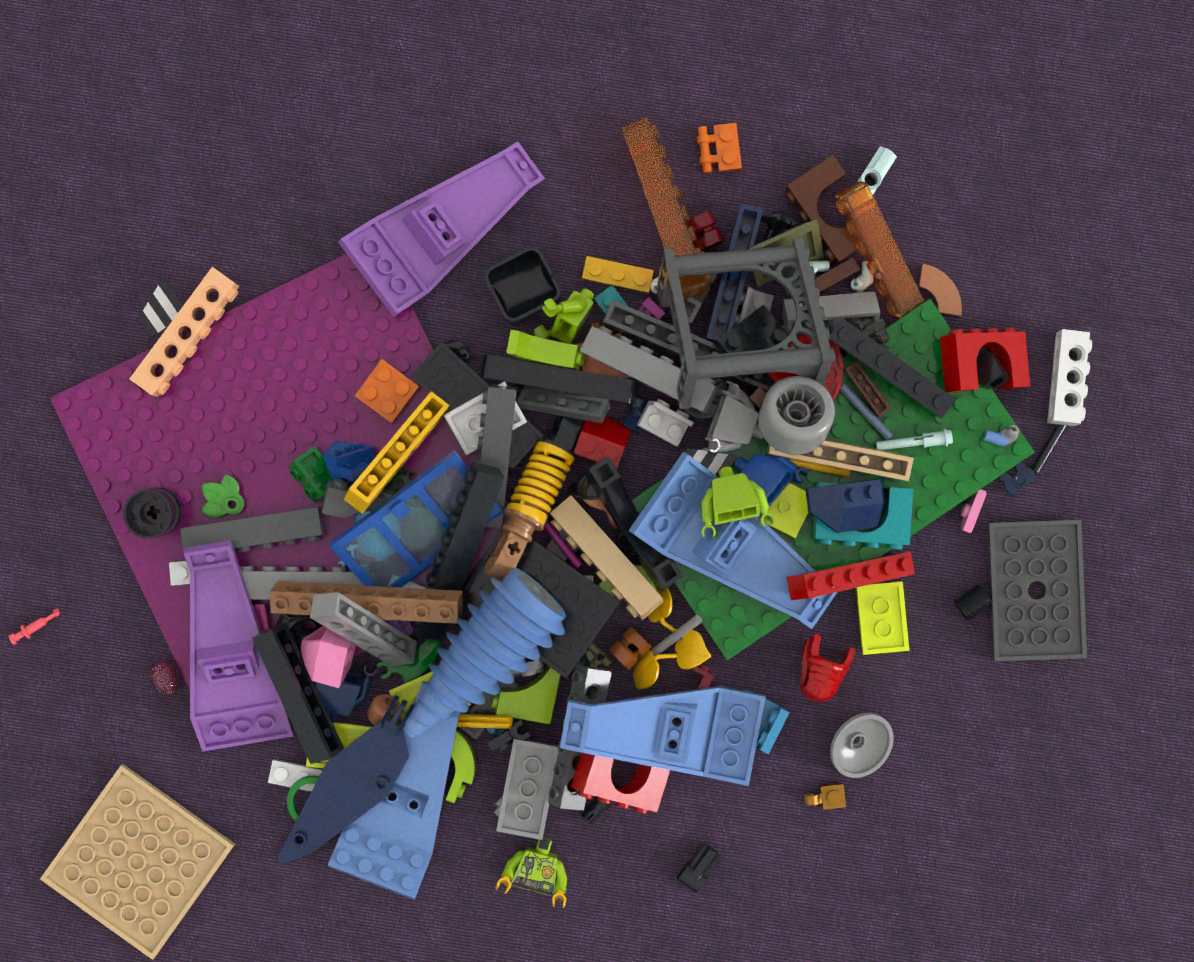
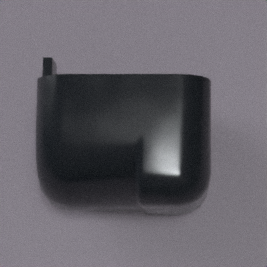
(522, 285)

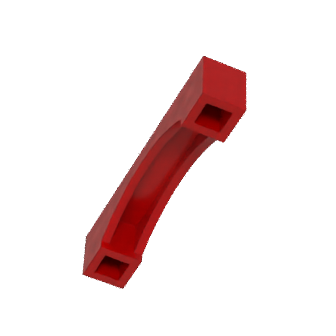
(850, 576)

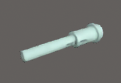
(927, 439)

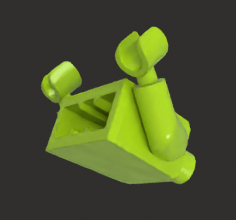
(570, 317)
(732, 500)

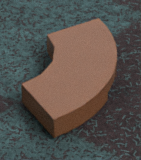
(941, 289)

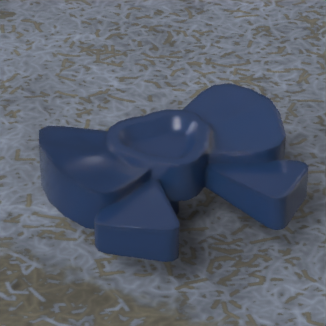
(634, 415)
(1024, 476)

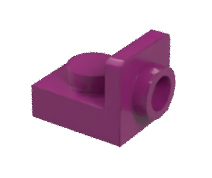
(652, 309)

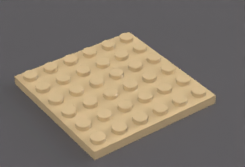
(137, 861)

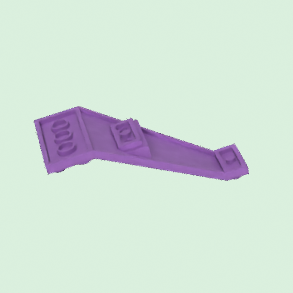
(229, 684)

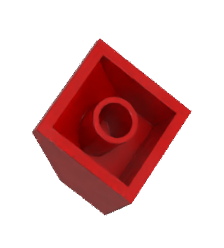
(602, 440)

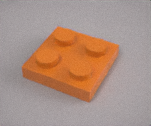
(387, 391)

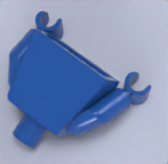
(770, 473)

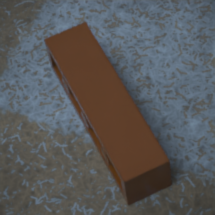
(836, 274)
(866, 389)
(757, 398)

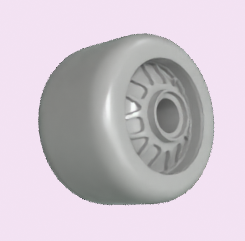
(796, 415)

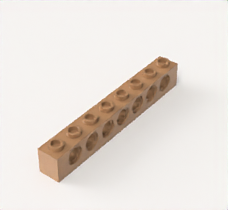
(383, 602)

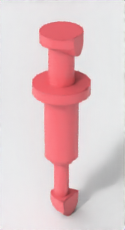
(31, 628)

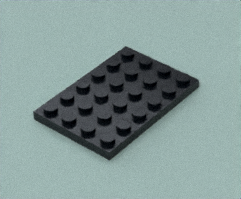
(582, 600)

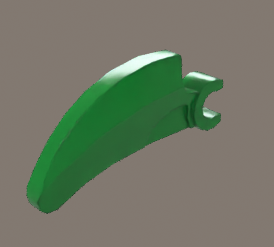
(424, 655)

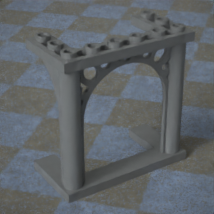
(798, 282)

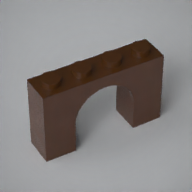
(804, 194)

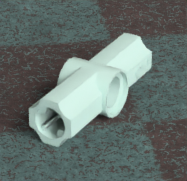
(878, 166)

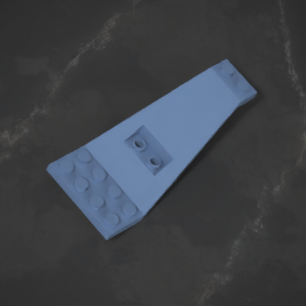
(391, 840)

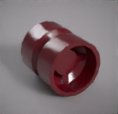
(705, 231)

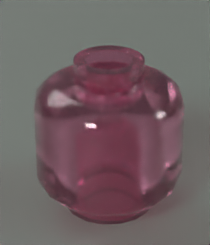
(164, 677)

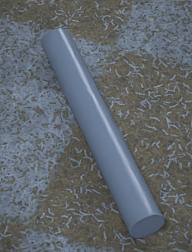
(865, 411)

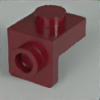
(706, 677)

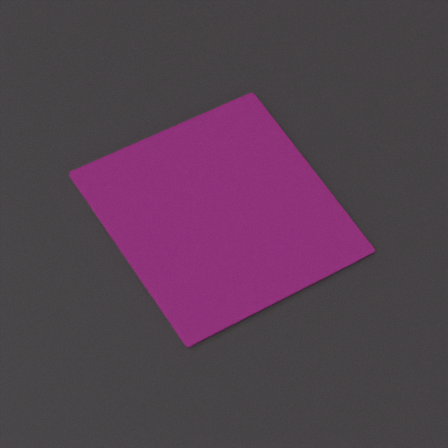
(246, 406)

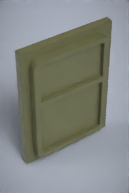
(811, 237)

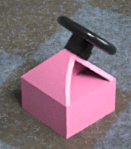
(323, 651)

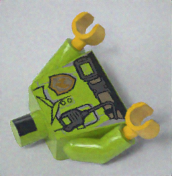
(536, 871)

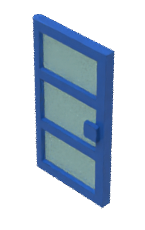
(405, 530)

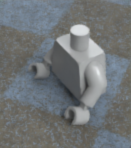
(733, 421)

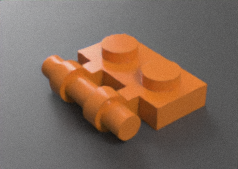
(726, 147)

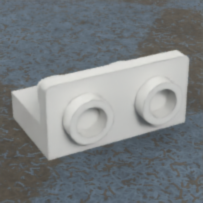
(664, 422)

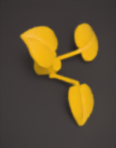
(690, 648)

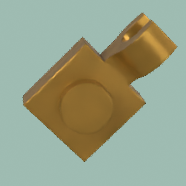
(830, 796)

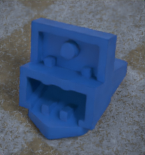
(348, 460)

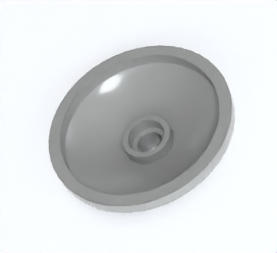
(861, 745)

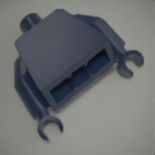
(349, 696)

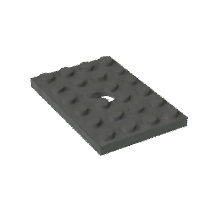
(1044, 626)

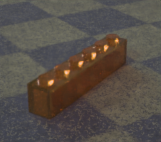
(879, 249)

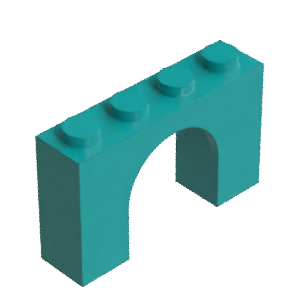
(892, 530)

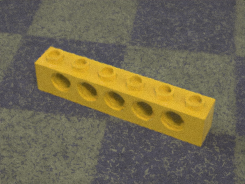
(396, 452)

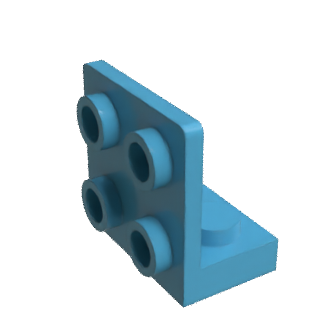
(771, 725)

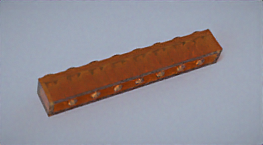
(664, 199)

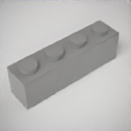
(846, 306)

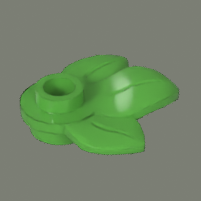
(219, 495)

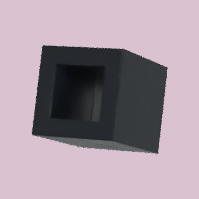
(991, 371)

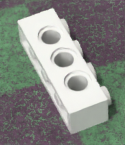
(1060, 387)

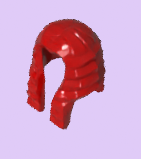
(820, 676)

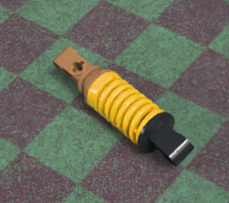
(535, 494)

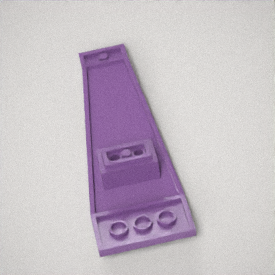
(405, 250)

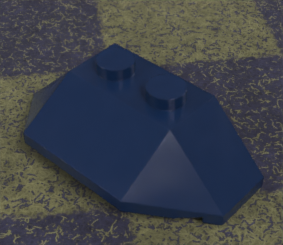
(848, 504)

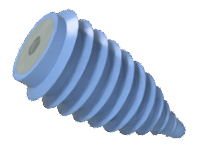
(488, 647)

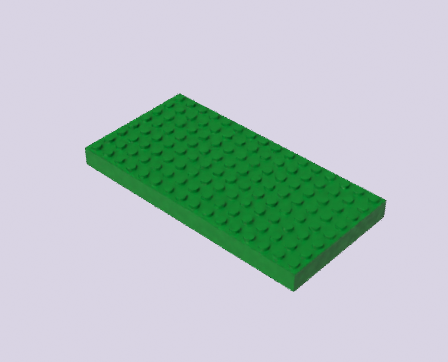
(938, 475)

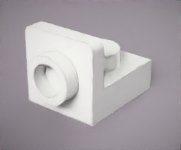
(179, 573)

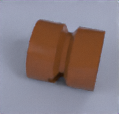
(624, 653)

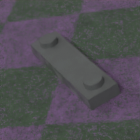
(563, 404)

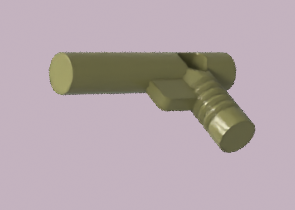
(592, 655)

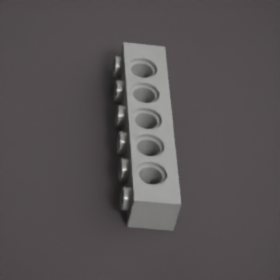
(363, 628)

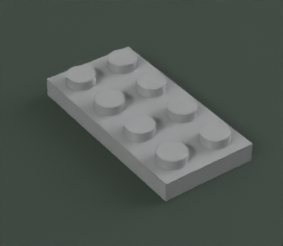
(527, 789)

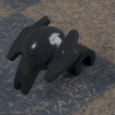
(777, 221)

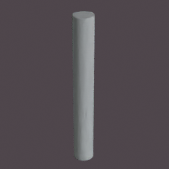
(676, 635)

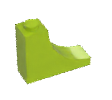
(544, 351)
(531, 701)

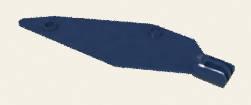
(351, 784)

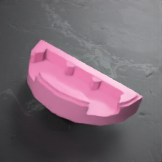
(971, 511)

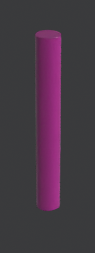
(563, 546)

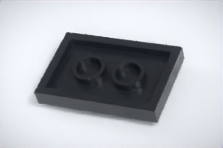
(754, 333)

